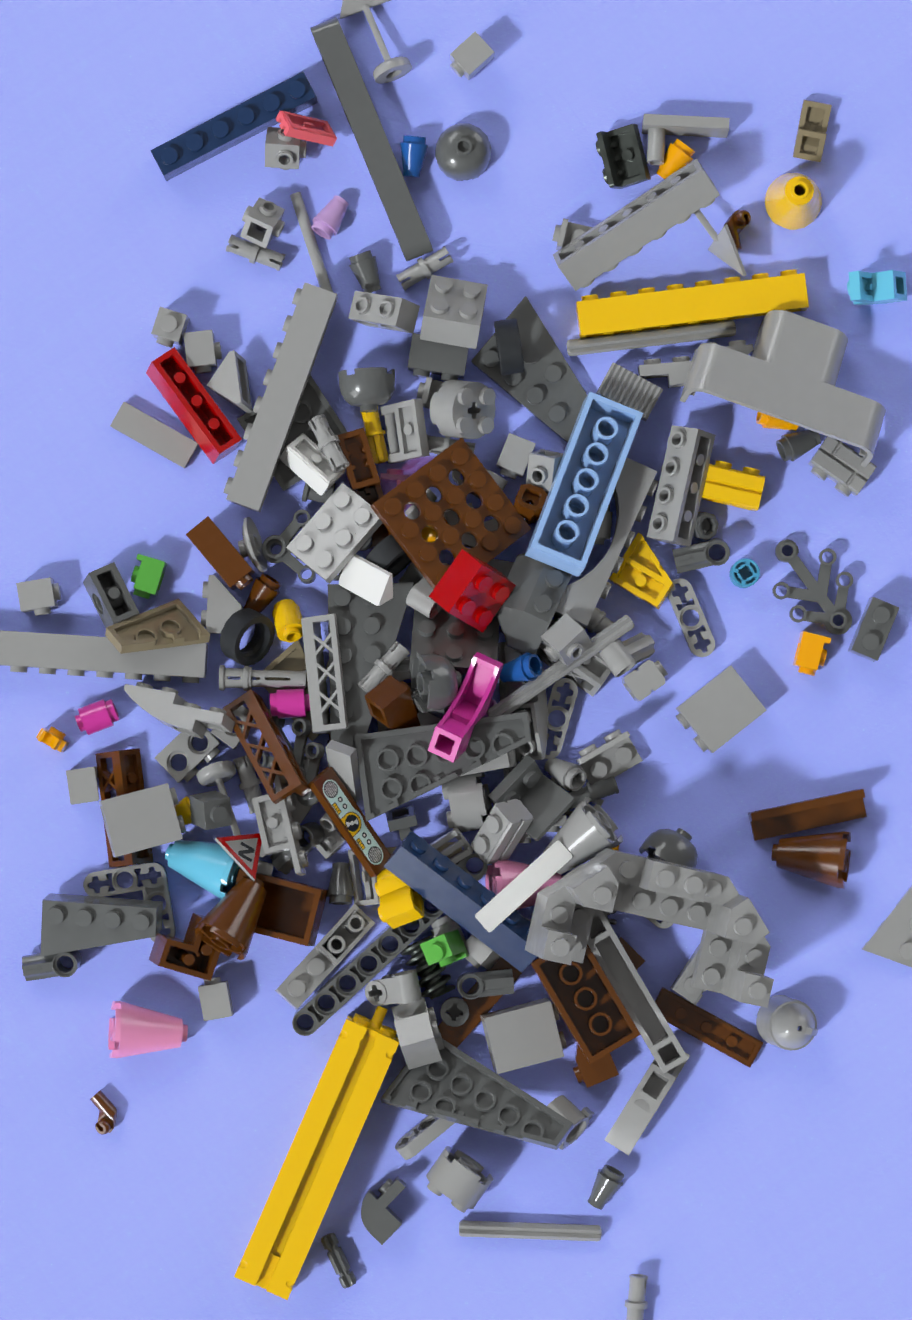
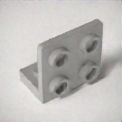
(610, 758)

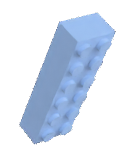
(584, 484)

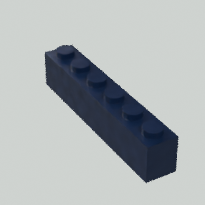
(233, 126)
(458, 897)

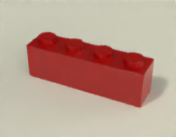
(193, 405)

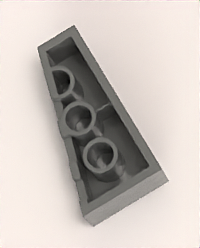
(95, 921)

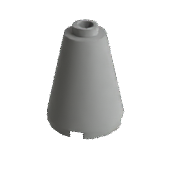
(586, 834)

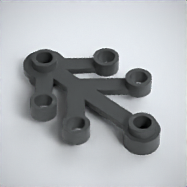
(286, 556)
(816, 590)
(300, 748)

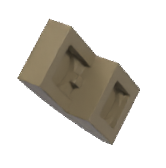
(812, 130)

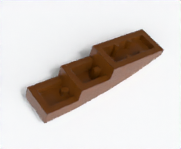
(363, 473)

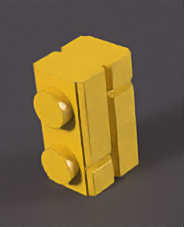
(733, 487)

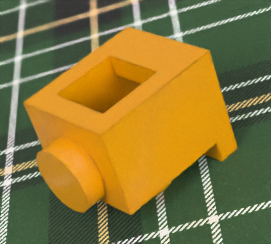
(810, 652)

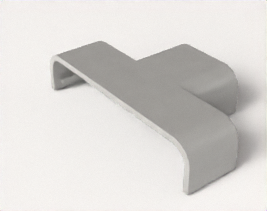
(791, 379)

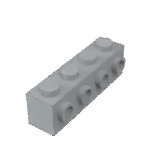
(681, 485)

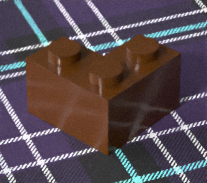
(187, 955)

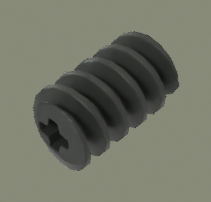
(430, 975)

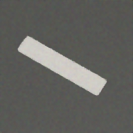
(523, 886)

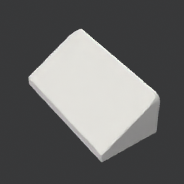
(310, 464)
(367, 580)

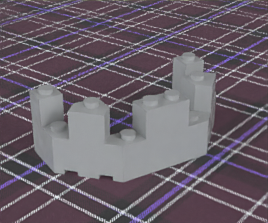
(733, 936)

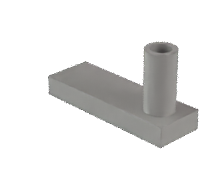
(678, 125)
(345, 764)

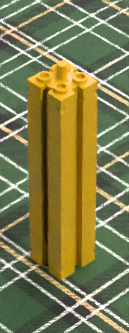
(319, 1154)

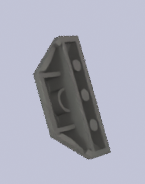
(531, 603)

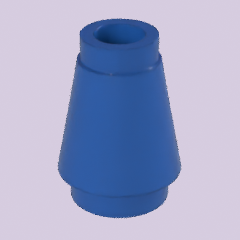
(413, 154)
(523, 668)

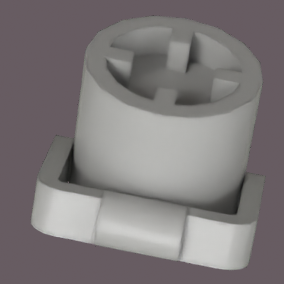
(569, 1111)

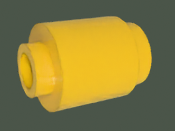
(287, 620)

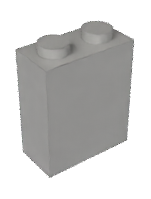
(719, 710)
(142, 819)
(523, 1035)

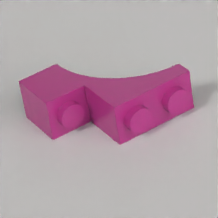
(468, 707)

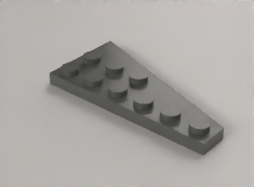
(547, 384)
(364, 636)
(400, 767)
(477, 1097)

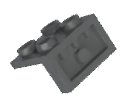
(537, 793)

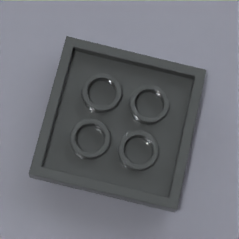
(311, 405)
(453, 639)

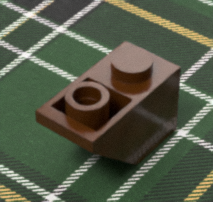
(392, 704)

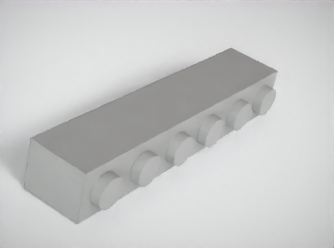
(636, 225)

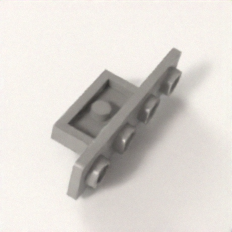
(278, 827)

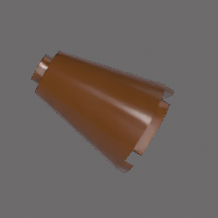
(816, 857)
(234, 918)

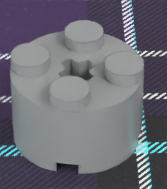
(463, 409)
(467, 802)
(458, 1179)

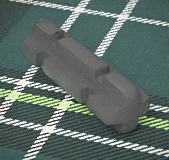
(338, 1260)

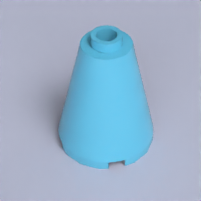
(203, 864)

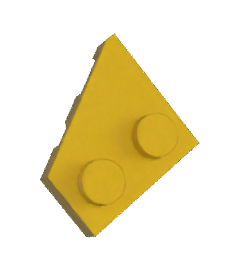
(643, 574)

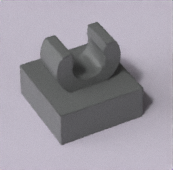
(401, 820)

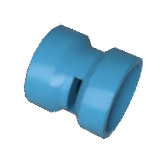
(740, 574)

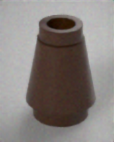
(263, 592)

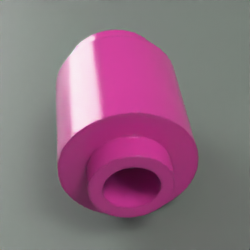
(289, 703)
(97, 716)

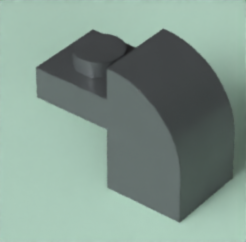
(375, 1213)

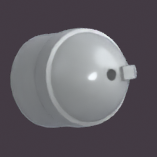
(781, 1020)

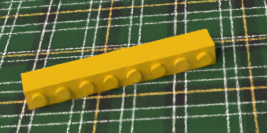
(691, 305)

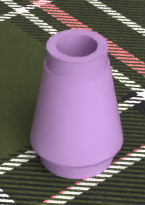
(329, 219)

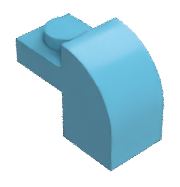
(877, 287)

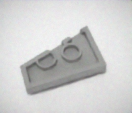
(894, 934)

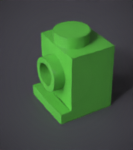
(148, 576)
(444, 949)

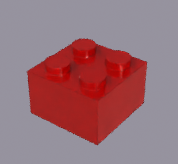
(472, 590)

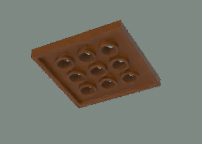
(453, 497)

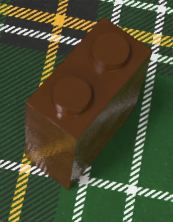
(221, 554)

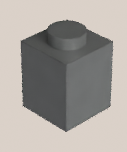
(210, 810)

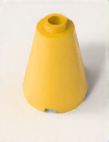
(793, 201)

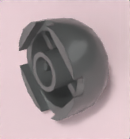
(463, 152)
(367, 387)
(435, 682)
(671, 847)

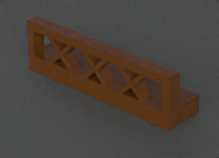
(277, 746)
(125, 778)
(807, 814)

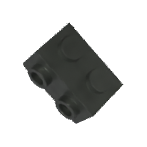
(622, 157)

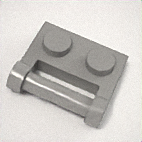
(405, 430)

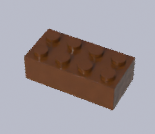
(587, 1005)

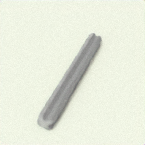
(526, 1230)

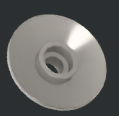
(252, 545)

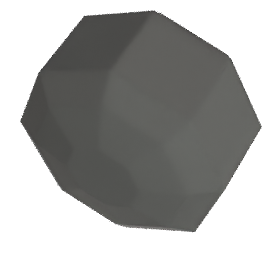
(705, 526)

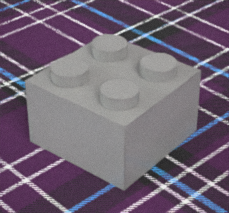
(453, 311)

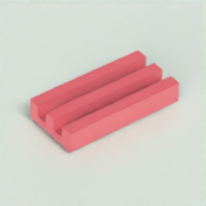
(306, 128)

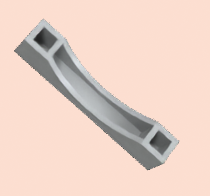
(629, 494)
(634, 994)

